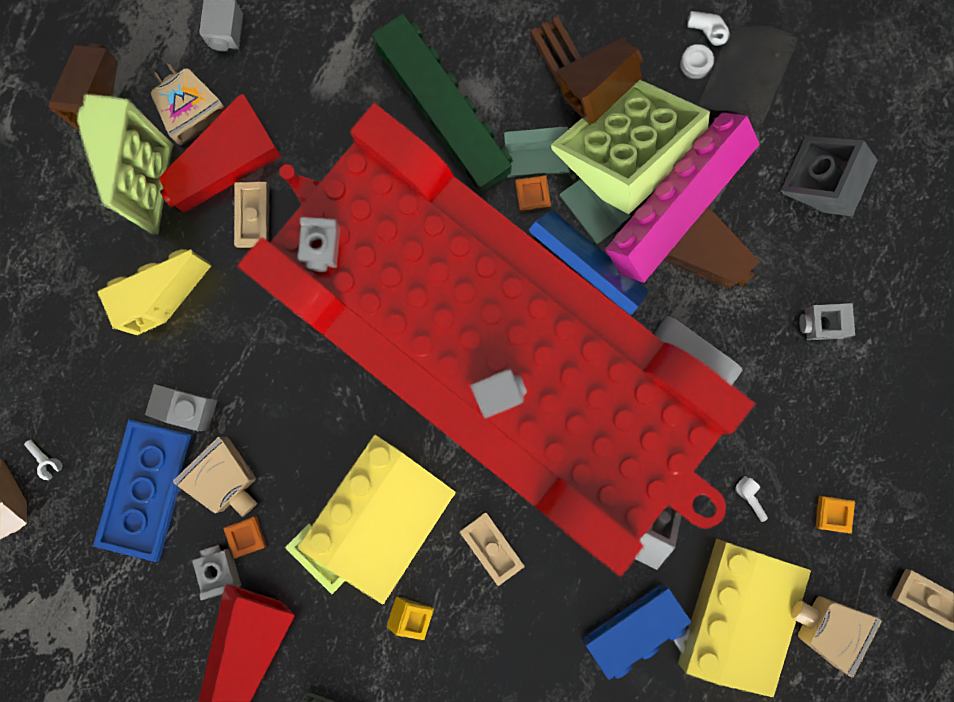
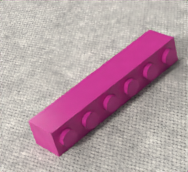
(682, 196)

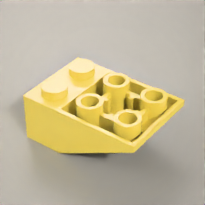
(153, 293)

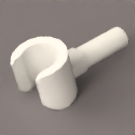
(43, 460)
(746, 489)

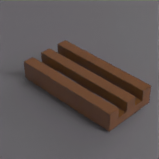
(546, 28)

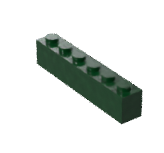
(442, 104)

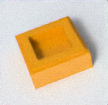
(835, 514)

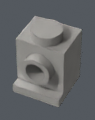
(327, 255)
(838, 320)
(226, 571)

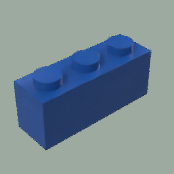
(637, 632)

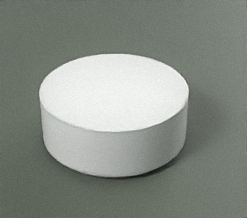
(696, 61)

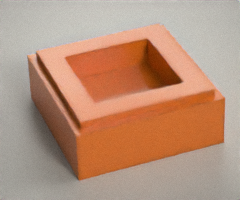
(532, 194)
(245, 537)

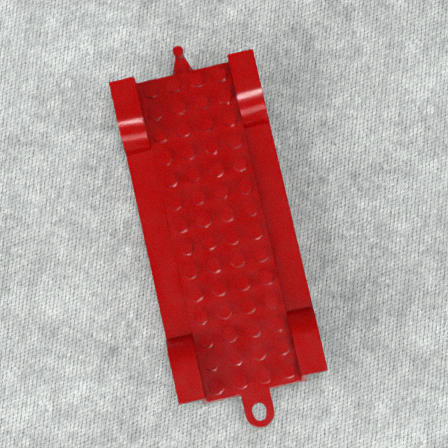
(453, 292)

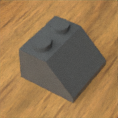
(830, 174)

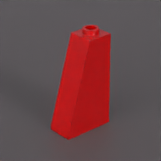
(219, 157)
(243, 644)

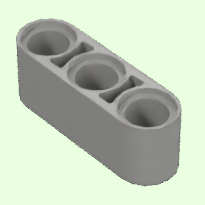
(677, 334)

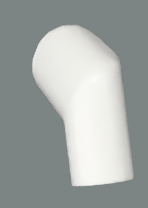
(711, 25)

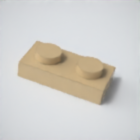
(251, 213)
(492, 548)
(926, 598)

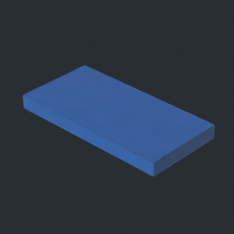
(588, 261)
(143, 490)

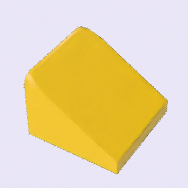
(409, 618)

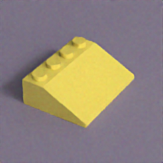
(377, 520)
(743, 619)

